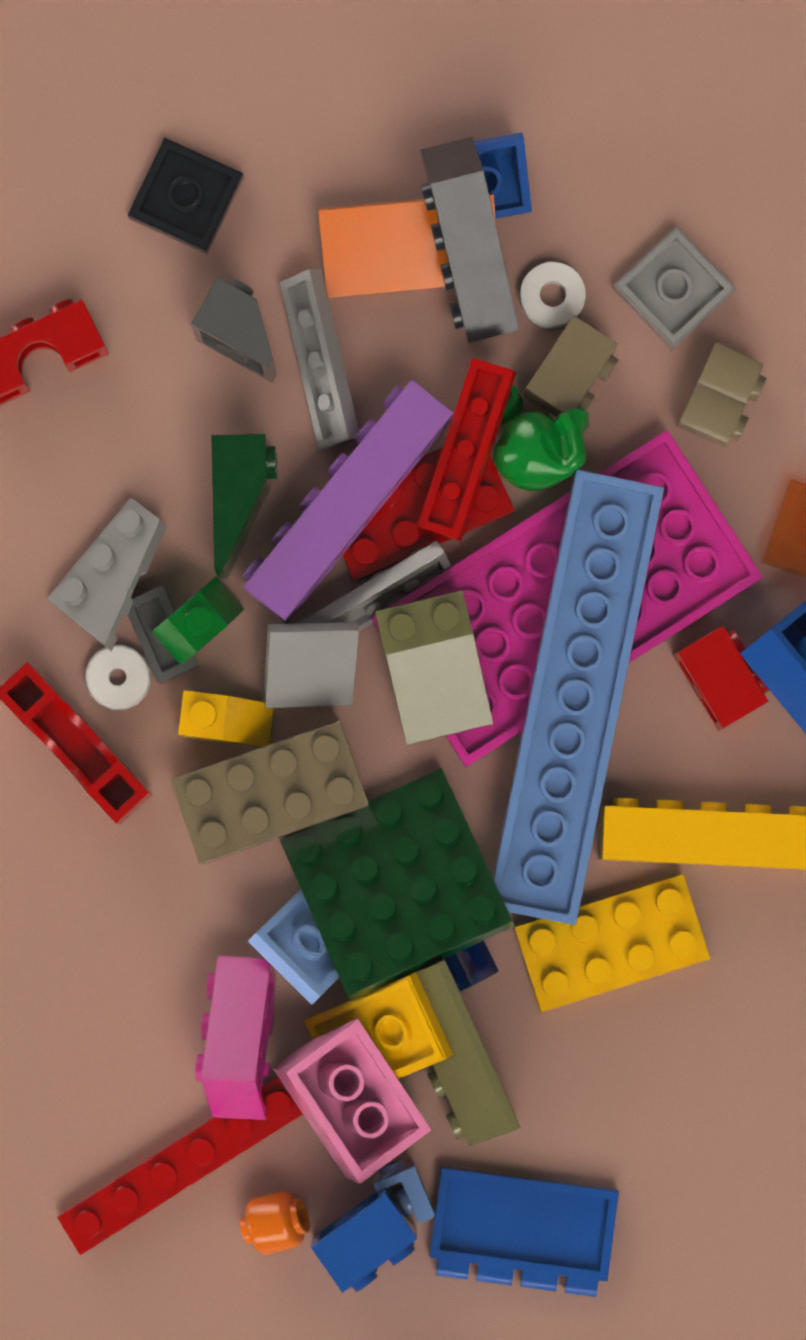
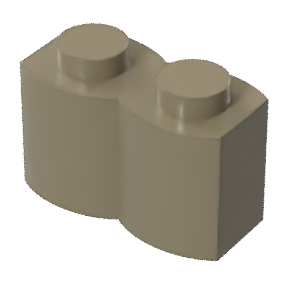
(721, 395)

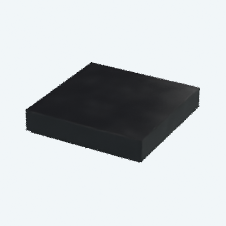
(185, 195)

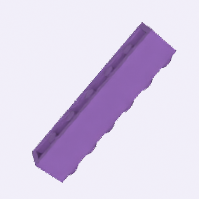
(348, 500)

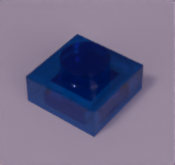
(471, 965)

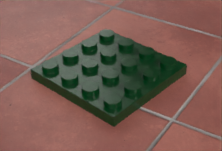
(396, 884)

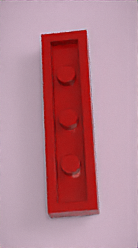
(466, 449)

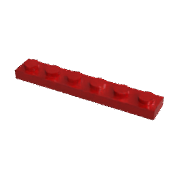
(174, 1170)

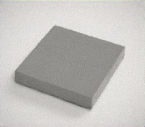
(674, 288)
(310, 664)

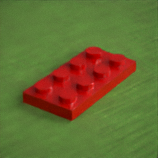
(394, 529)

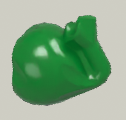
(541, 450)

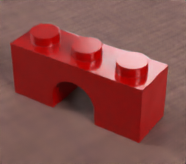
(66, 331)

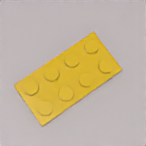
(613, 943)

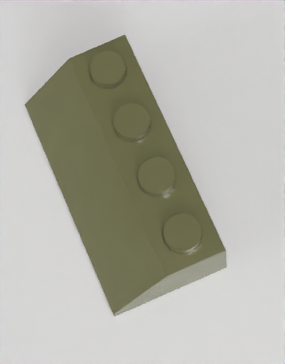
(468, 1075)

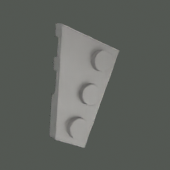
(105, 576)

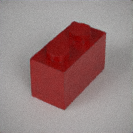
(722, 677)

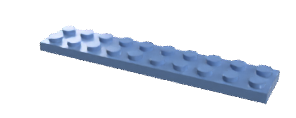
(576, 695)

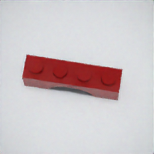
(74, 743)

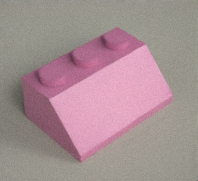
(352, 1100)

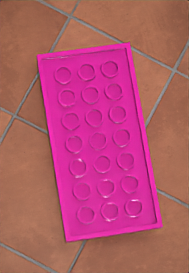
(509, 582)

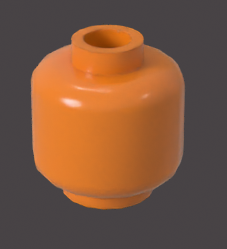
(275, 1222)

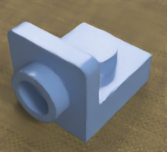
(413, 1195)

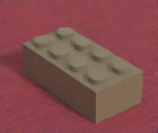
(269, 792)

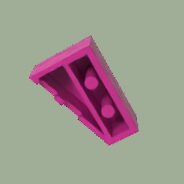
(237, 1037)

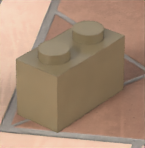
(572, 368)

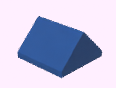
(506, 173)

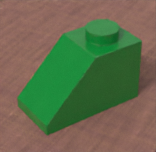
(198, 620)

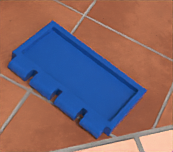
(525, 1227)

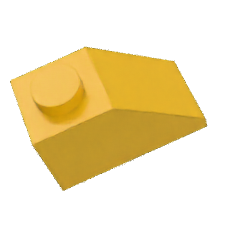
(225, 719)

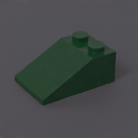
(239, 486)

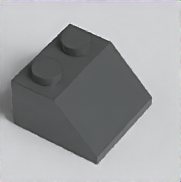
(234, 327)

